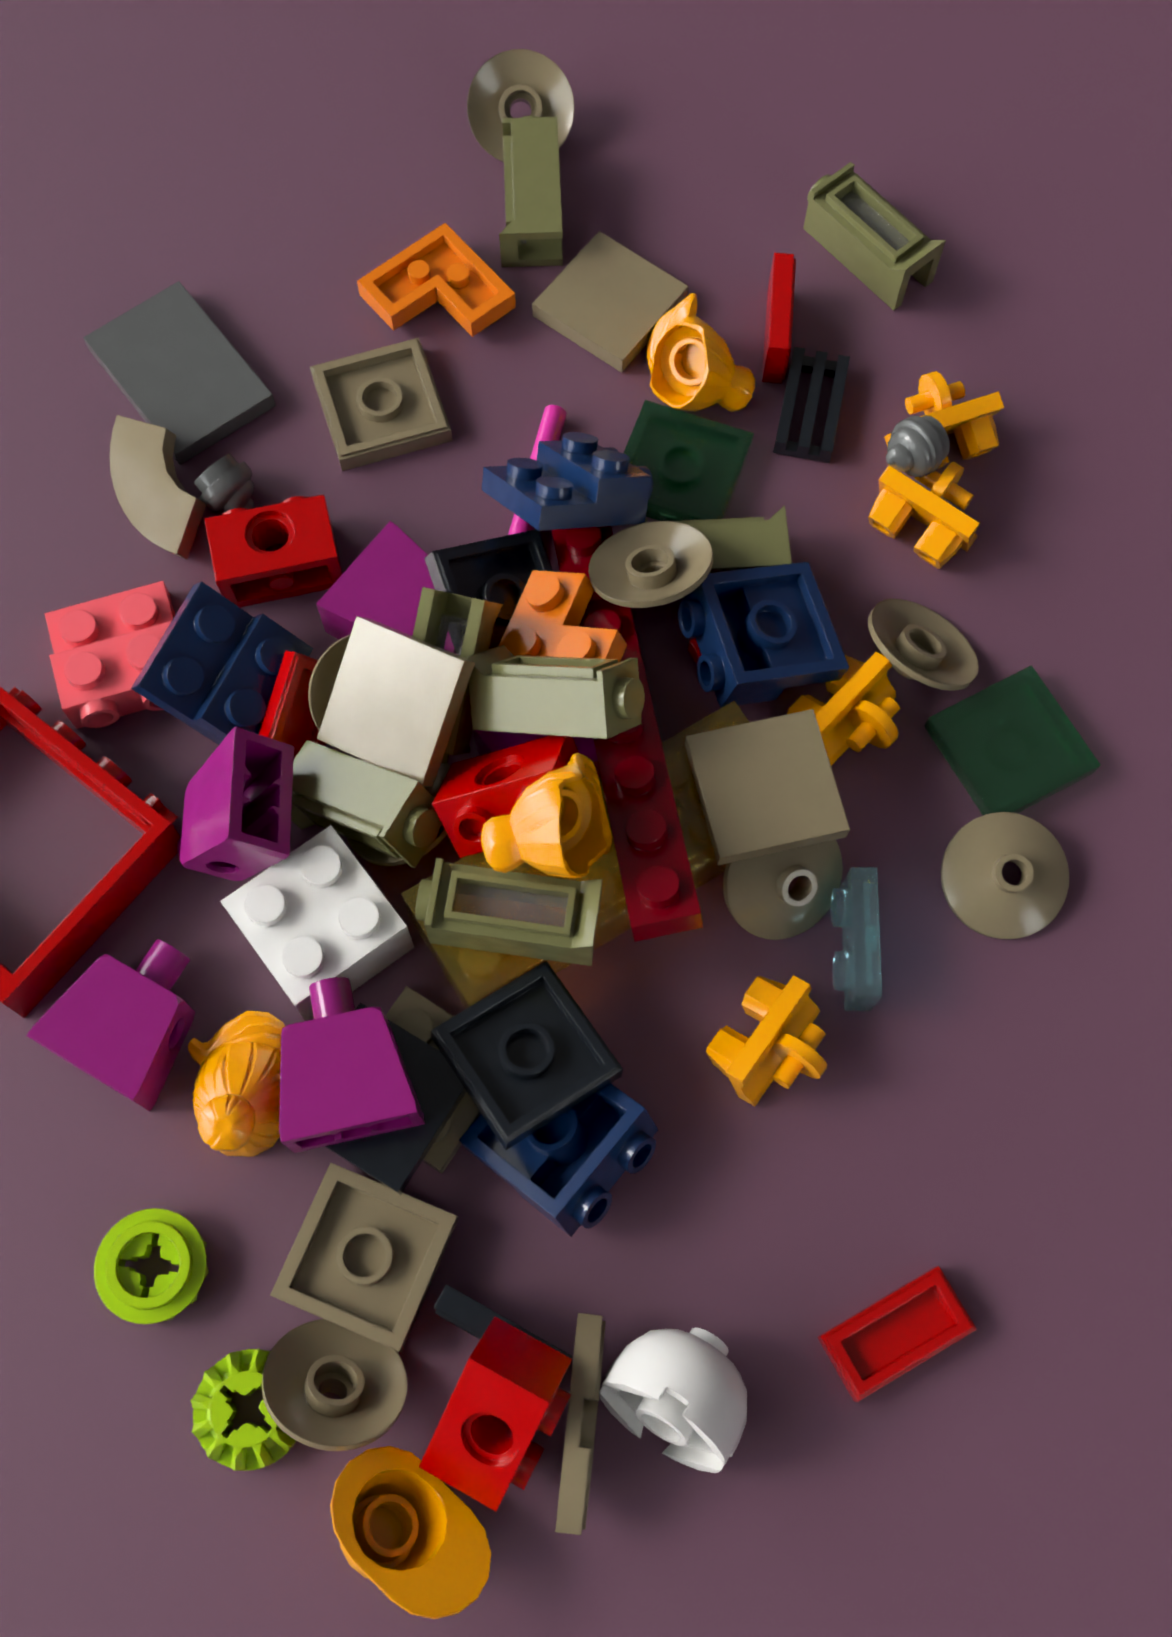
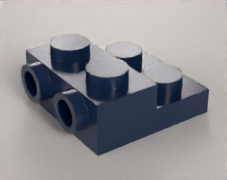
(572, 485)
(761, 633)
(216, 665)
(572, 1159)

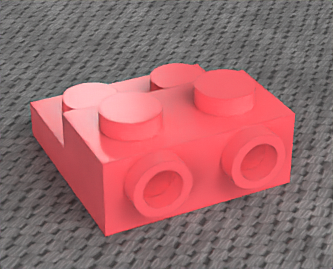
(103, 650)

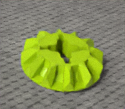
(133, 1238)
(250, 1445)

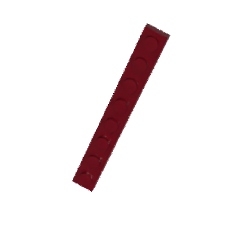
(637, 780)

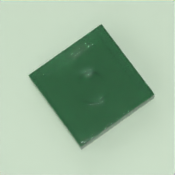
(690, 461)
(1011, 744)

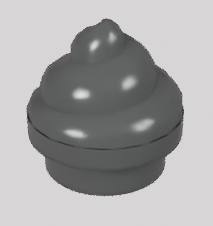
(917, 445)
(226, 485)

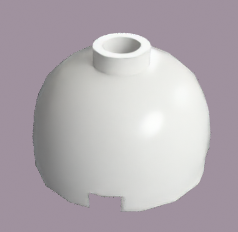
(680, 1392)

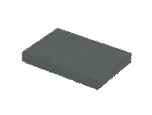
(180, 371)

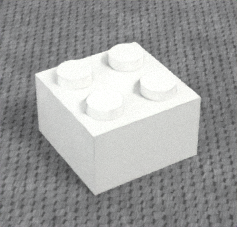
(318, 919)

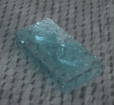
(859, 964)

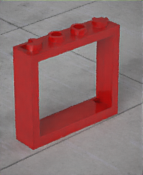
(124, 881)

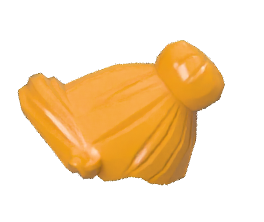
(693, 363)
(553, 825)
(239, 1085)

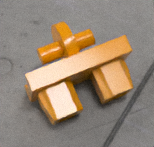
(969, 421)
(947, 525)
(858, 710)
(779, 1045)

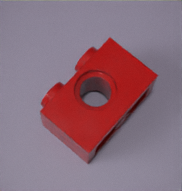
(256, 576)
(492, 785)
(495, 1412)

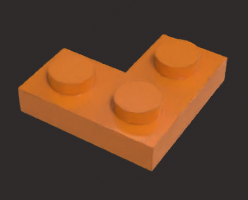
(441, 271)
(550, 617)

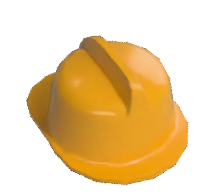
(409, 1533)

